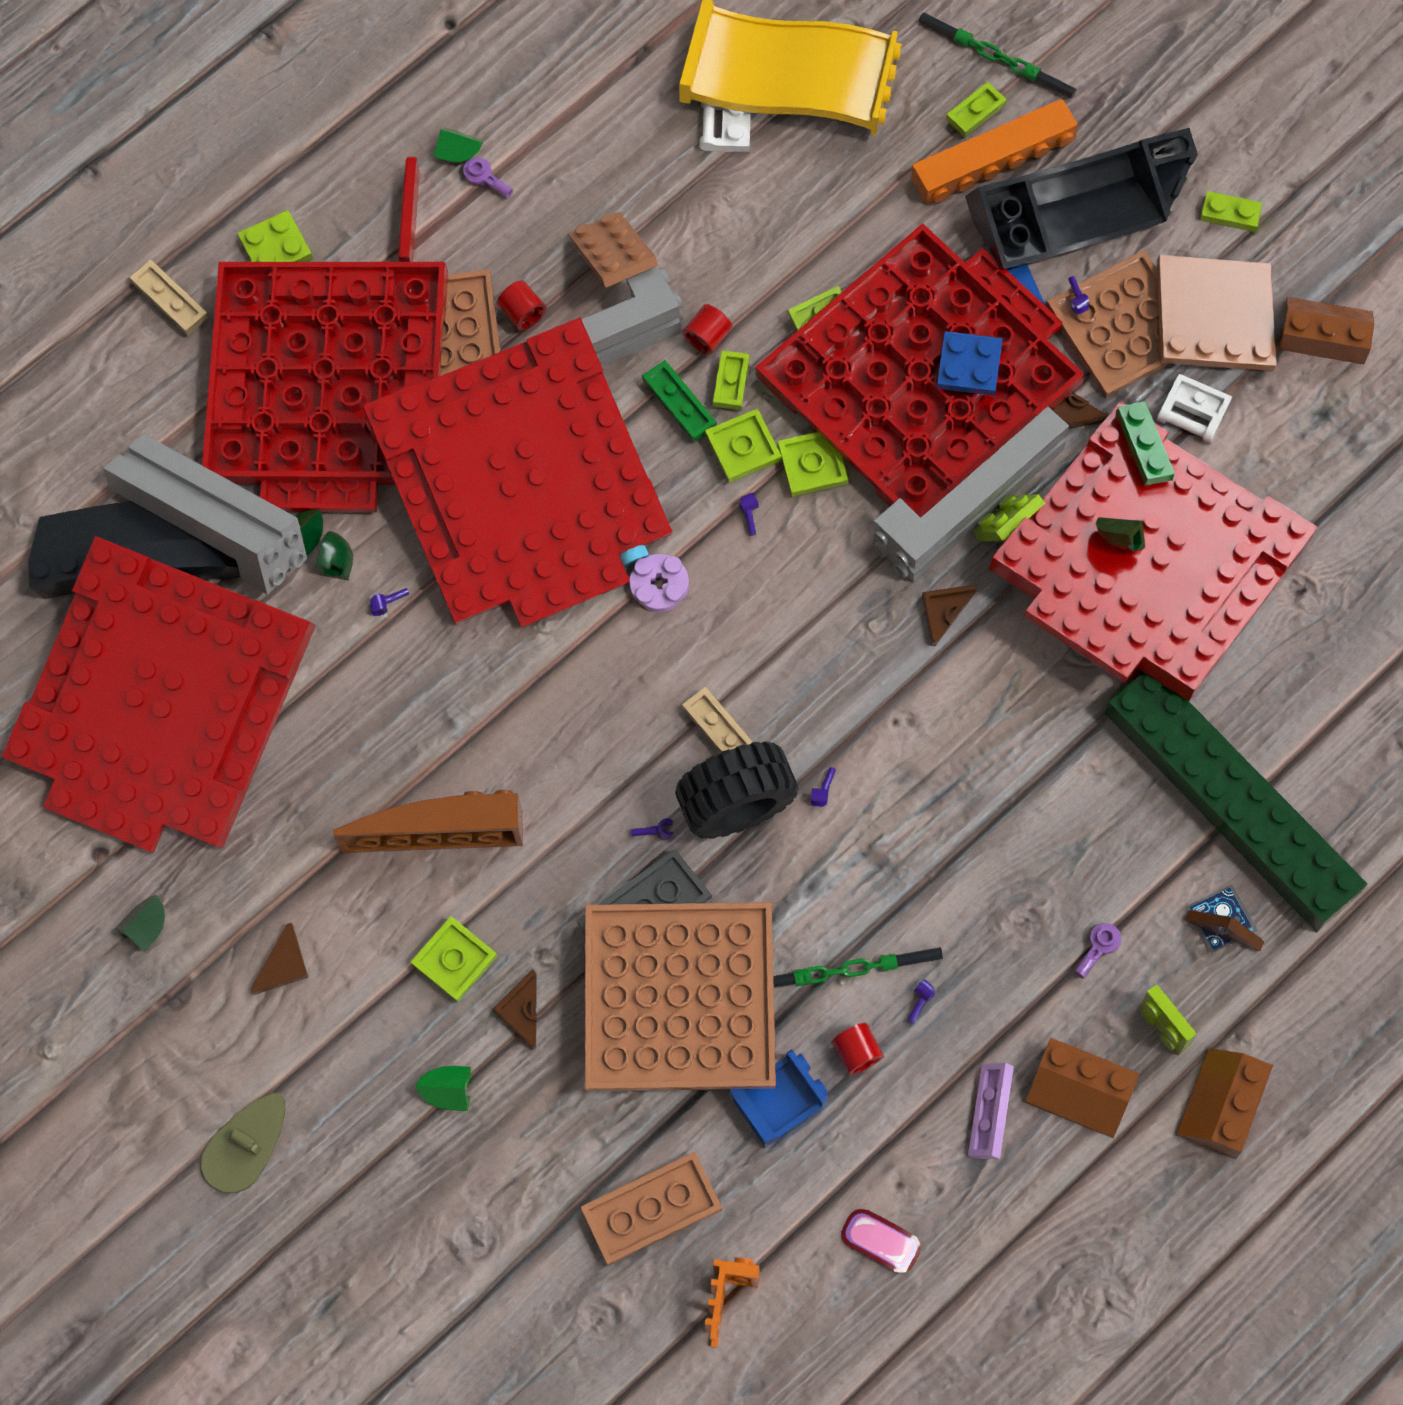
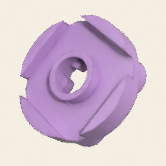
(667, 568)

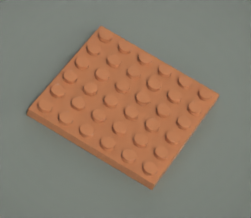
(679, 997)

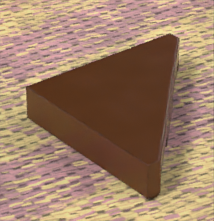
(1078, 412)
(944, 607)
(1225, 927)
(283, 965)
(519, 1009)

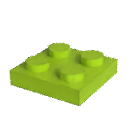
(275, 240)
(743, 445)
(811, 464)
(1005, 520)
(454, 959)
(1161, 1012)

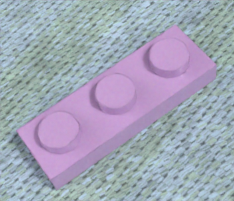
(990, 1111)

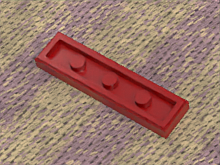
(409, 210)

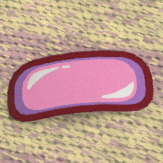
(881, 1240)

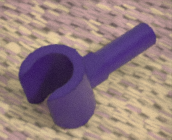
(1080, 302)
(748, 504)
(379, 601)
(819, 797)
(655, 830)
(926, 993)

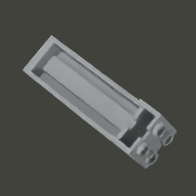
(640, 321)
(211, 509)
(919, 543)

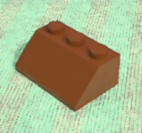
(1326, 330)
(1082, 1087)
(1224, 1101)

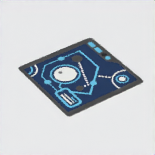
(1225, 903)

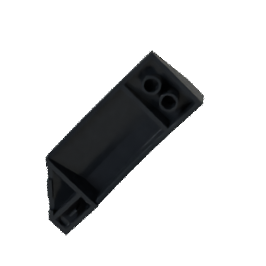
(1082, 200)
(66, 538)

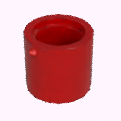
(521, 305)
(707, 329)
(857, 1049)

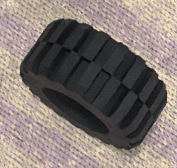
(736, 789)

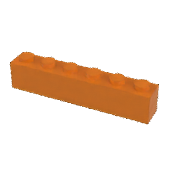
(994, 152)

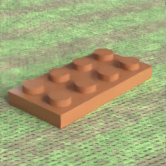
(612, 249)
(651, 1208)

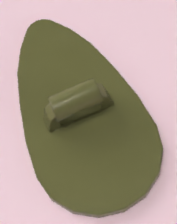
(244, 1145)

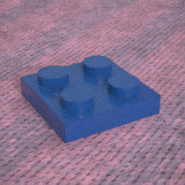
(969, 363)

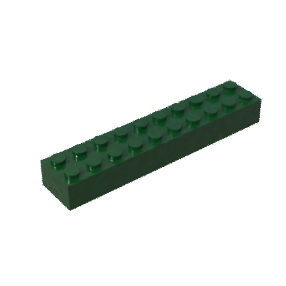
(1236, 800)

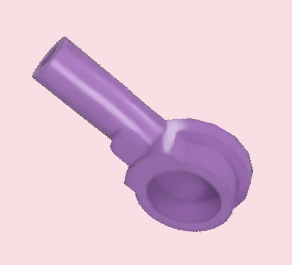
(479, 173)
(1104, 940)

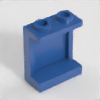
(780, 1110)

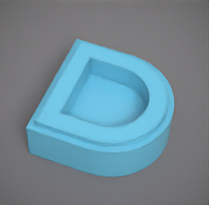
(633, 555)

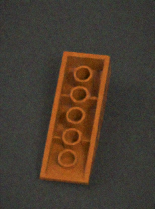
(438, 823)

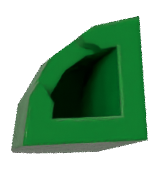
(456, 146)
(446, 1087)

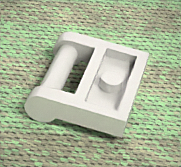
(734, 130)
(1198, 400)

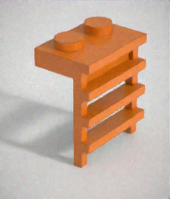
(739, 1272)

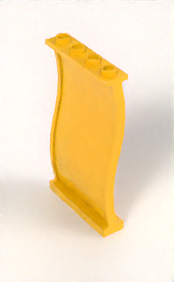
(790, 67)

